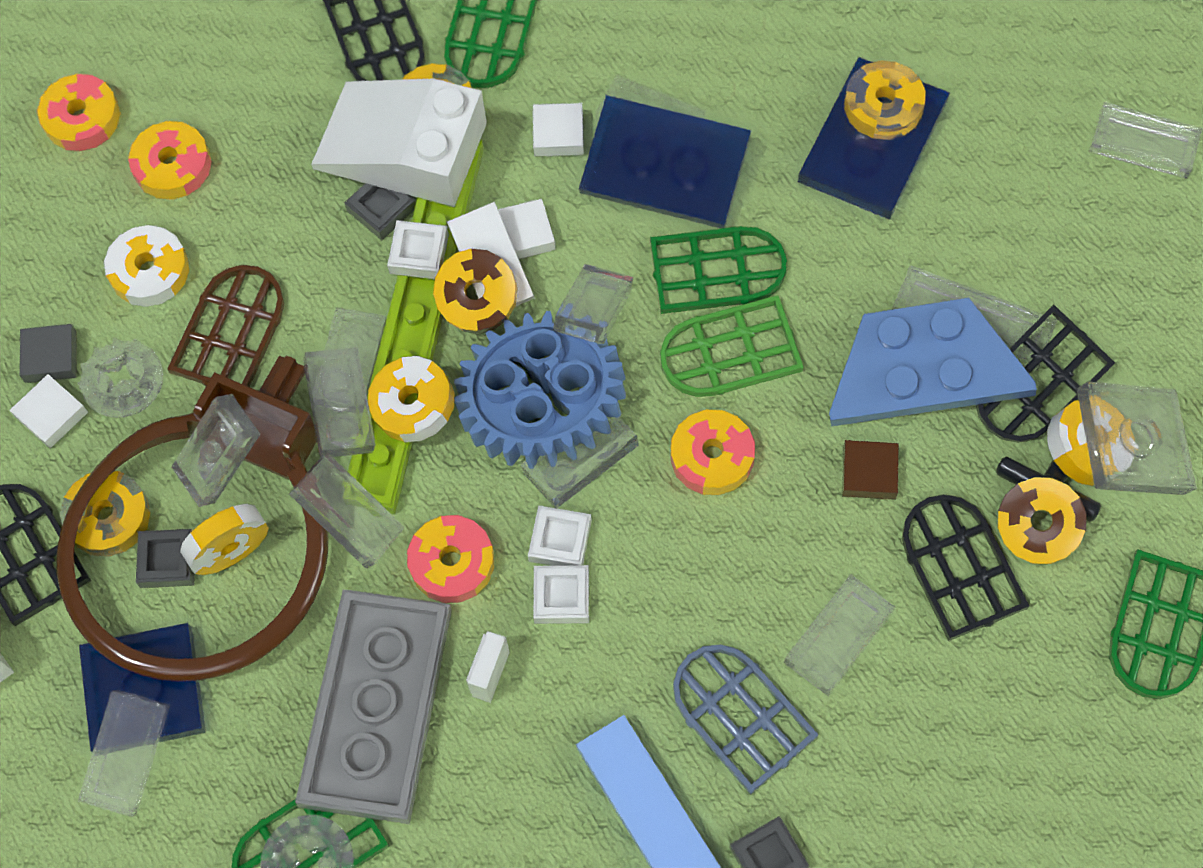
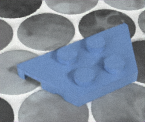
(926, 363)

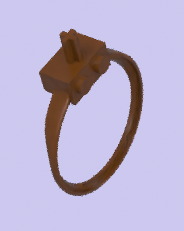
(280, 449)

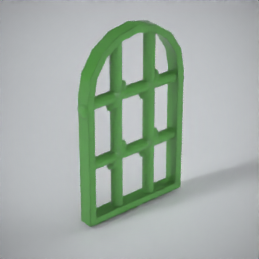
(743, 331)

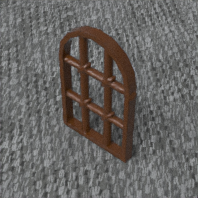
(224, 307)

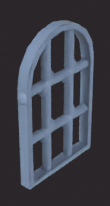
(741, 736)

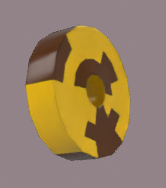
(468, 268)
(1050, 544)

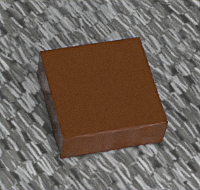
(870, 469)

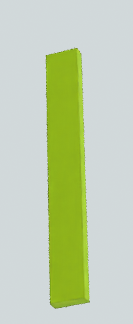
(409, 331)

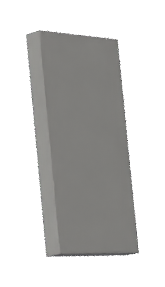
(374, 707)

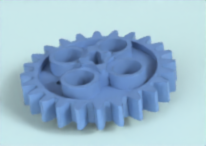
(502, 416)

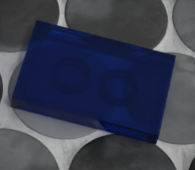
(665, 161)
(868, 169)

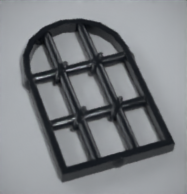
(362, 27)
(1061, 375)
(42, 556)
(955, 586)

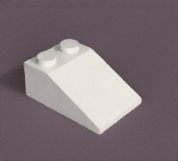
(404, 136)

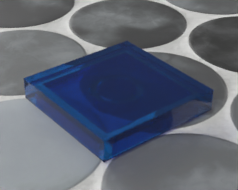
(103, 676)

